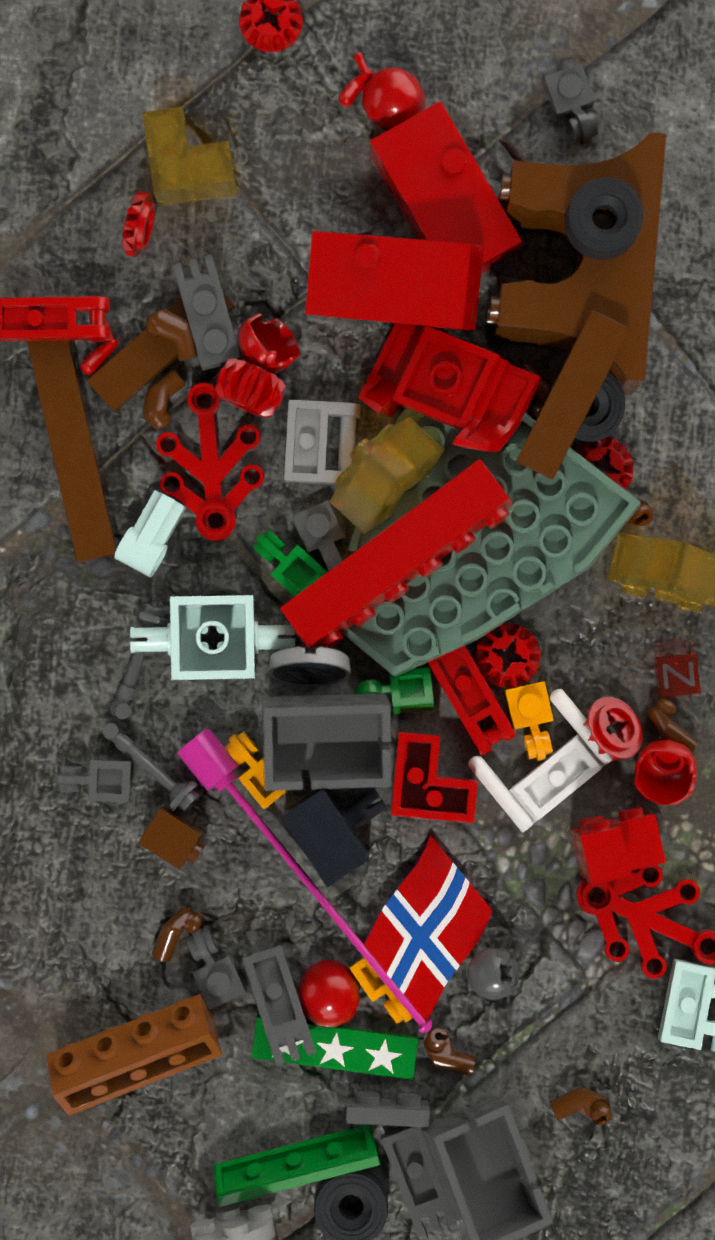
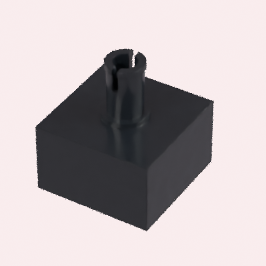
(330, 831)

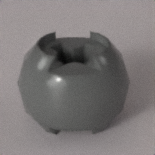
(493, 973)

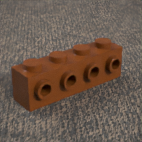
(133, 1055)

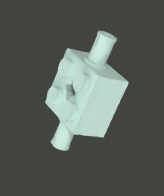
(193, 618)

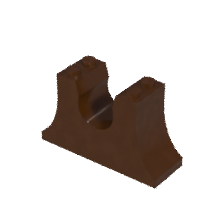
(618, 287)

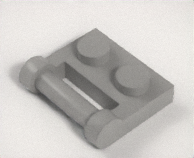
(308, 440)

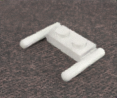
(551, 779)

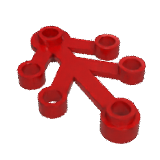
(211, 470)
(643, 916)

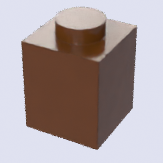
(173, 838)

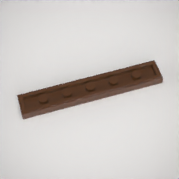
(72, 449)

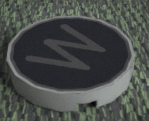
(303, 668)

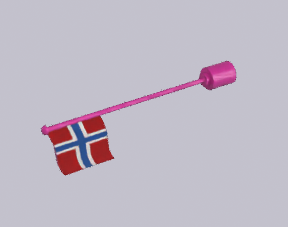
(421, 928)

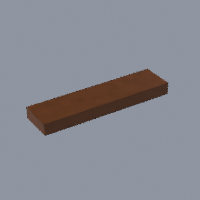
(138, 364)
(572, 394)

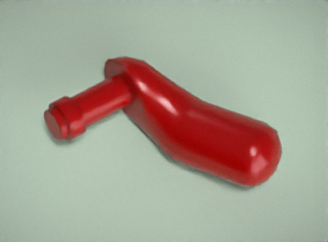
(357, 84)
(99, 355)

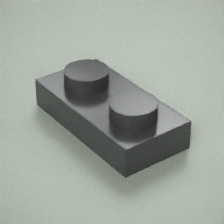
(373, 1110)

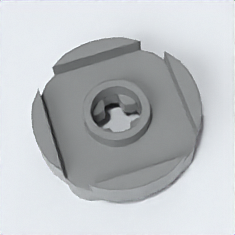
(236, 1225)

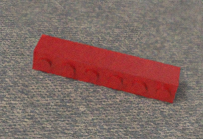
(397, 557)

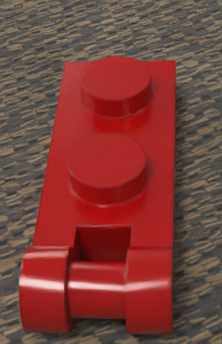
(53, 319)
(471, 698)

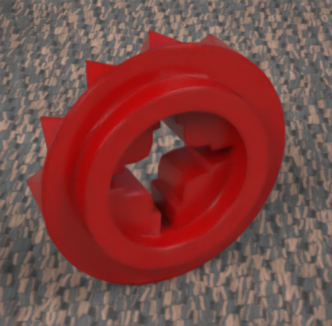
(265, 36)
(138, 224)
(618, 458)
(491, 664)
(610, 712)

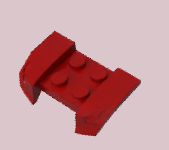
(450, 384)

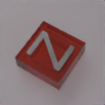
(677, 675)

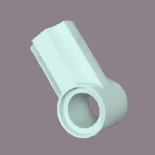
(146, 542)

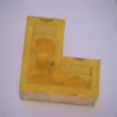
(181, 170)
(383, 472)
(668, 568)

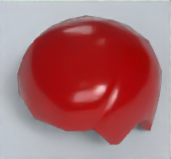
(392, 97)
(268, 344)
(665, 772)
(329, 993)

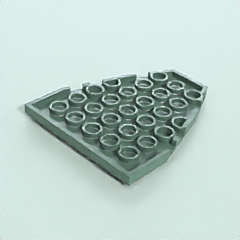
(544, 543)

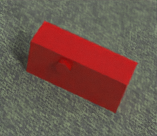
(443, 186)
(394, 280)

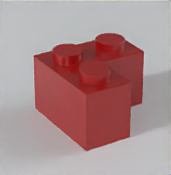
(418, 788)
(614, 847)

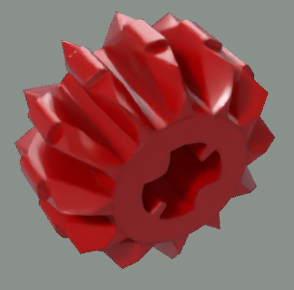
(249, 388)

